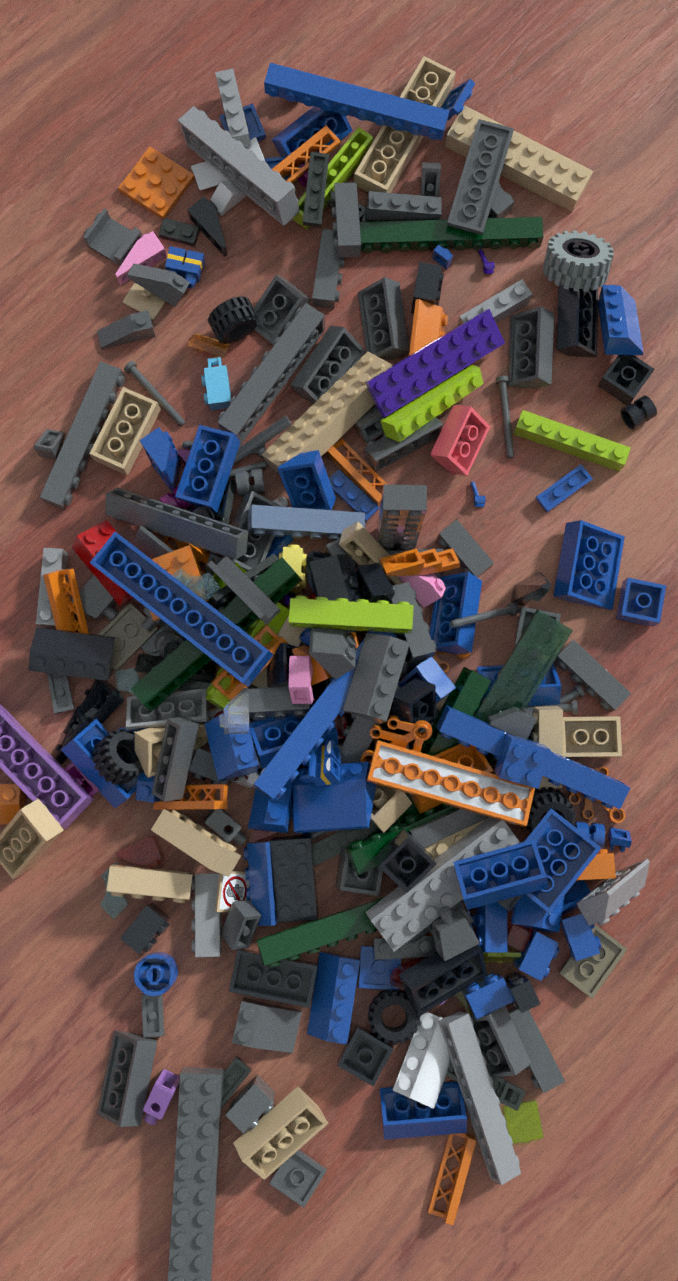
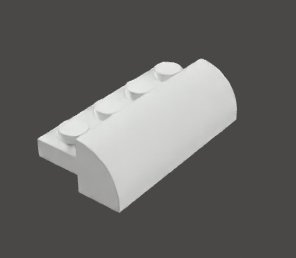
(424, 1063)

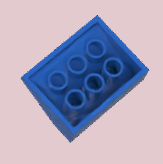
(589, 565)
(334, 805)
(564, 856)

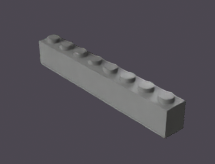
(480, 1097)

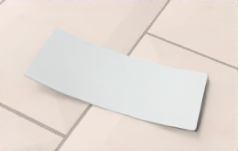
(208, 177)

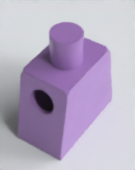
(161, 1096)

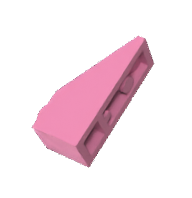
(145, 252)
(427, 587)

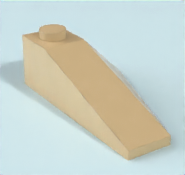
(149, 743)

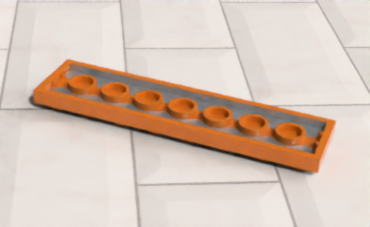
(450, 783)

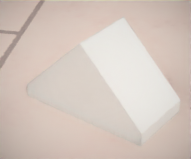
(226, 197)

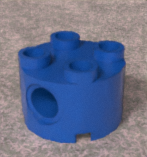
(155, 973)

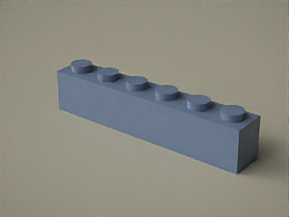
(300, 521)

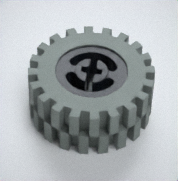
(578, 260)

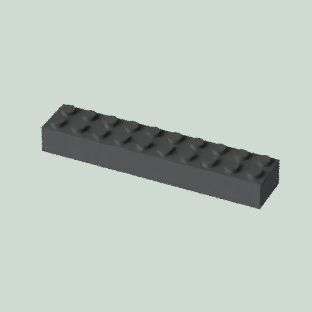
(196, 1174)

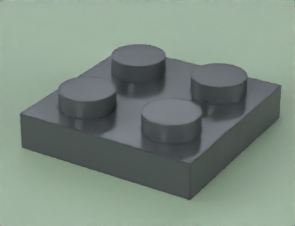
(298, 1177)

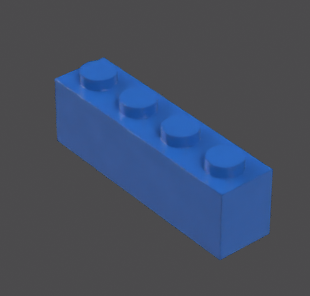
(491, 927)

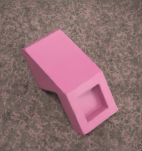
(299, 679)

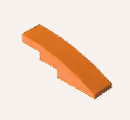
(416, 563)

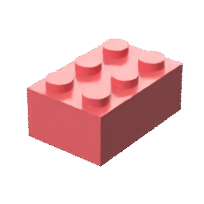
(460, 440)

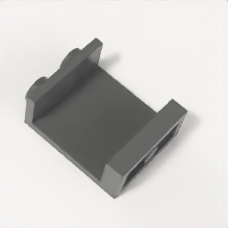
(111, 238)

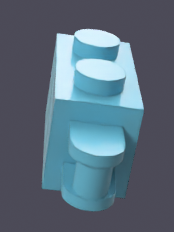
(217, 385)

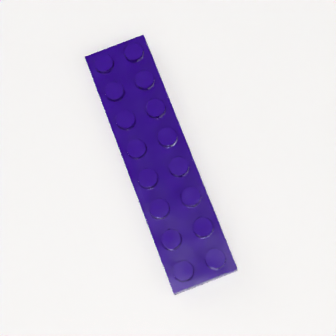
(435, 363)

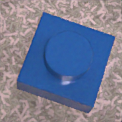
(442, 256)

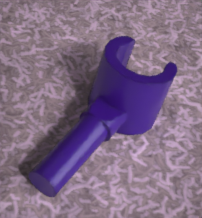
(487, 266)

